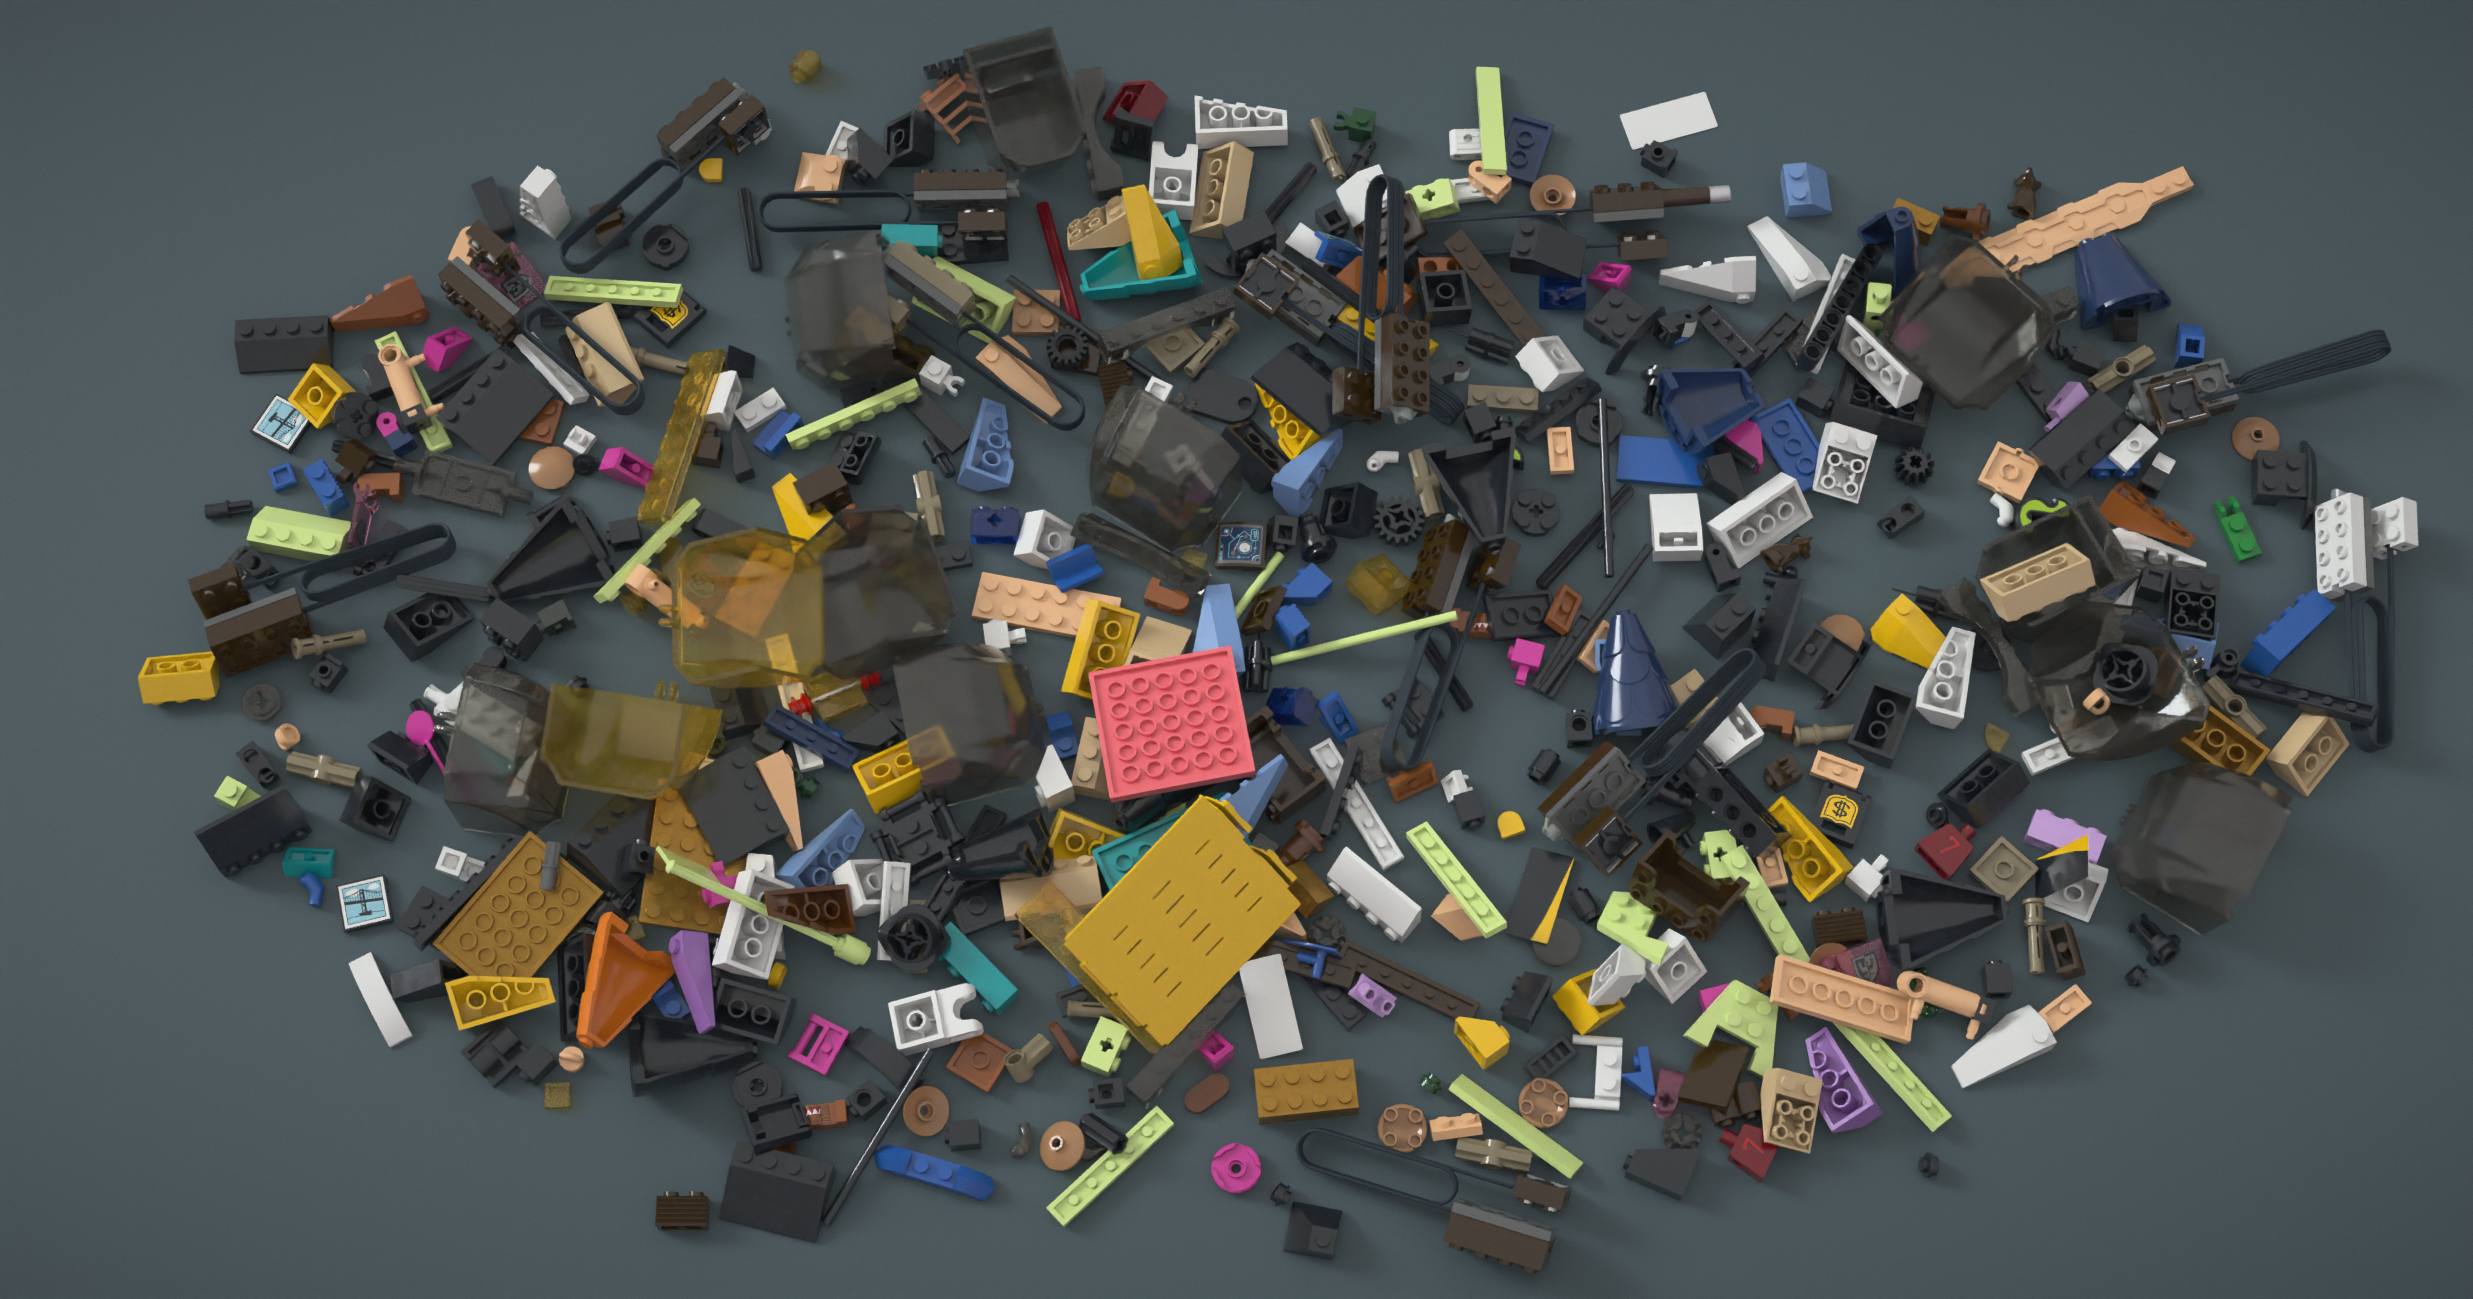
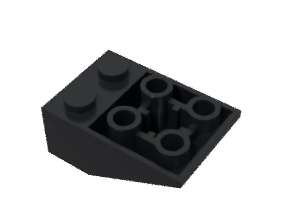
(2192, 603)

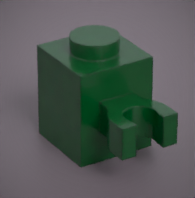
(1360, 124)

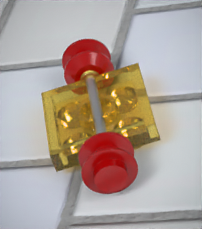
(833, 696)

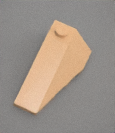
(1018, 376)
(779, 779)

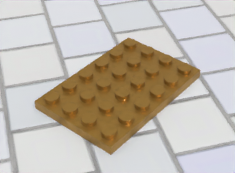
(668, 898)
(512, 923)

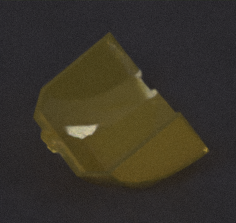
(747, 610)
(626, 740)

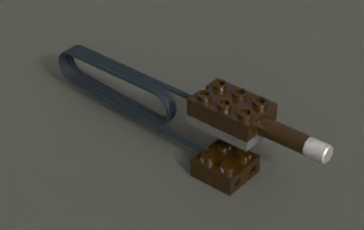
(1617, 205)

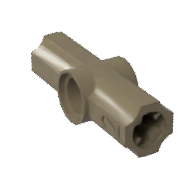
(2131, 364)
(1426, 486)
(929, 504)
(2222, 697)
(323, 769)
(1493, 1154)

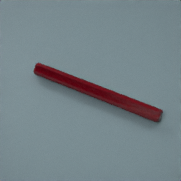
(1058, 260)

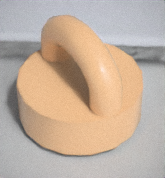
(2094, 698)
(287, 736)
(572, 1059)

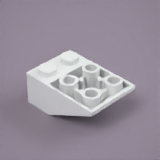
(1843, 461)
(1676, 527)
(1735, 735)

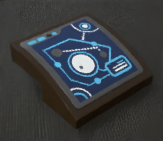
(1241, 545)

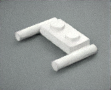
(1607, 1073)

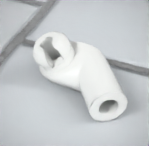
(1380, 458)
(2005, 508)

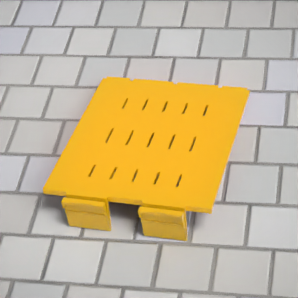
(1231, 918)

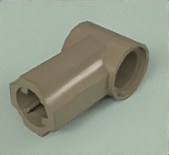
(1021, 1062)

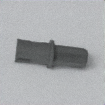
(550, 865)

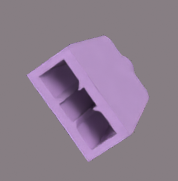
(2067, 399)

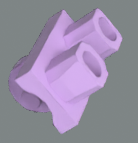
(1373, 996)

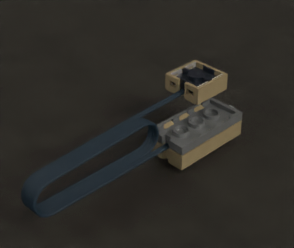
(955, 304)

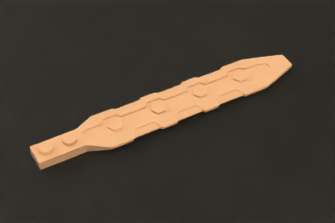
(2089, 218)

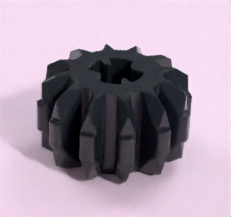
(1913, 458)

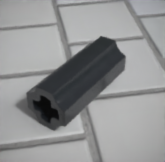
(1103, 1133)

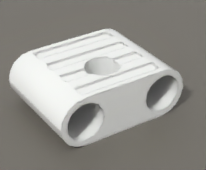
(1465, 144)

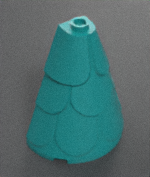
(1117, 275)

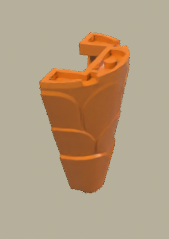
(617, 982)

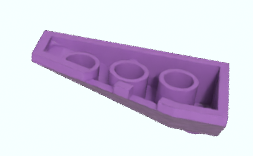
(693, 968)
(1843, 1095)

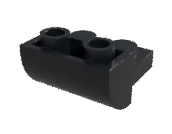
(855, 455)

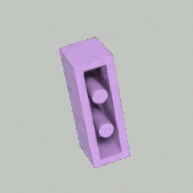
(2052, 833)

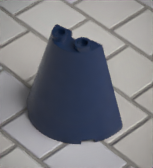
(2112, 280)
(1705, 404)

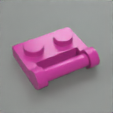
(825, 1048)

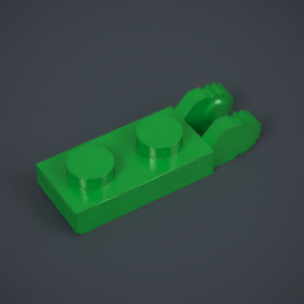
(2237, 531)

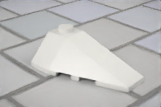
(1791, 261)
(1724, 281)
(2153, 553)
(1945, 684)
(2009, 1043)

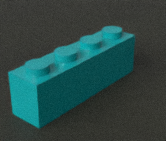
(974, 968)

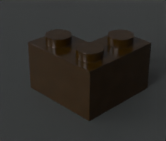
(823, 489)

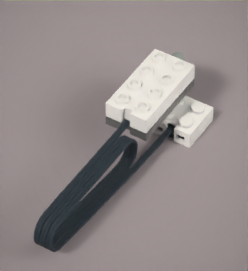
(2345, 547)

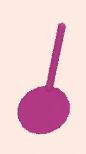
(420, 731)

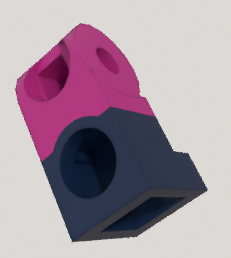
(391, 431)

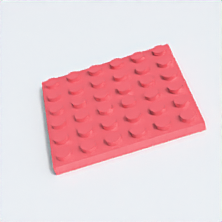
(1171, 724)

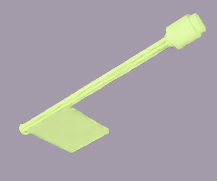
(844, 946)

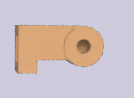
(1490, 185)
(462, 249)

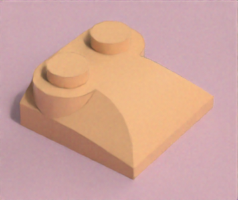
(821, 174)

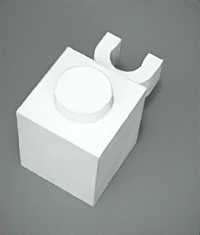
(939, 376)
(997, 635)
(1866, 878)

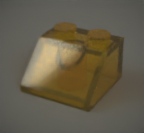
(1378, 584)

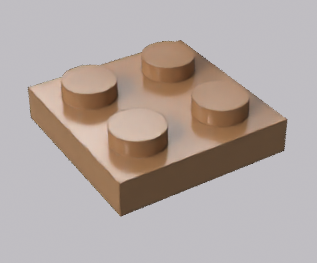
(1033, 319)

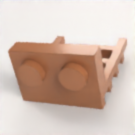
(935, 101)

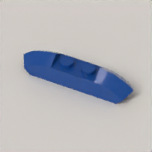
(934, 1172)

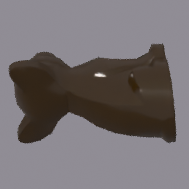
(2025, 200)
(1781, 554)

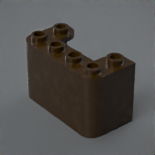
(1299, 781)
(1683, 891)

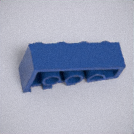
(2288, 633)

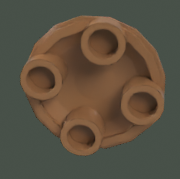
(551, 468)
(1845, 629)
(1543, 1103)
(1402, 1127)

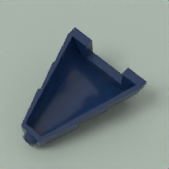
(1901, 234)
(1631, 683)

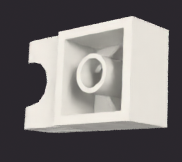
(1173, 180)
(940, 1019)

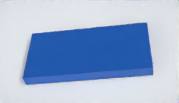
(1789, 442)
(1658, 462)

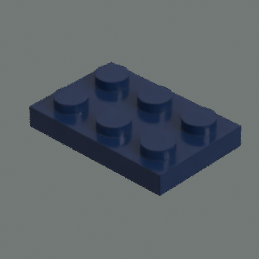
(1525, 147)

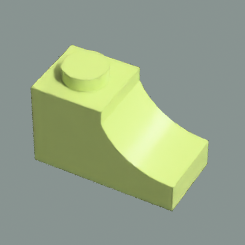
(234, 794)

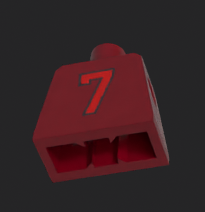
(1946, 849)
(1749, 1151)

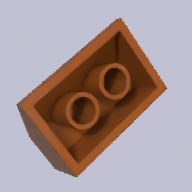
(1352, 276)

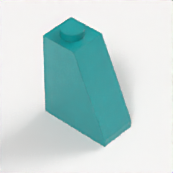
(923, 237)

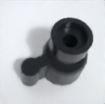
(2223, 664)

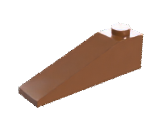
(396, 306)
(2129, 510)

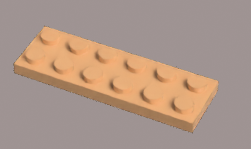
(1033, 604)
(1842, 999)

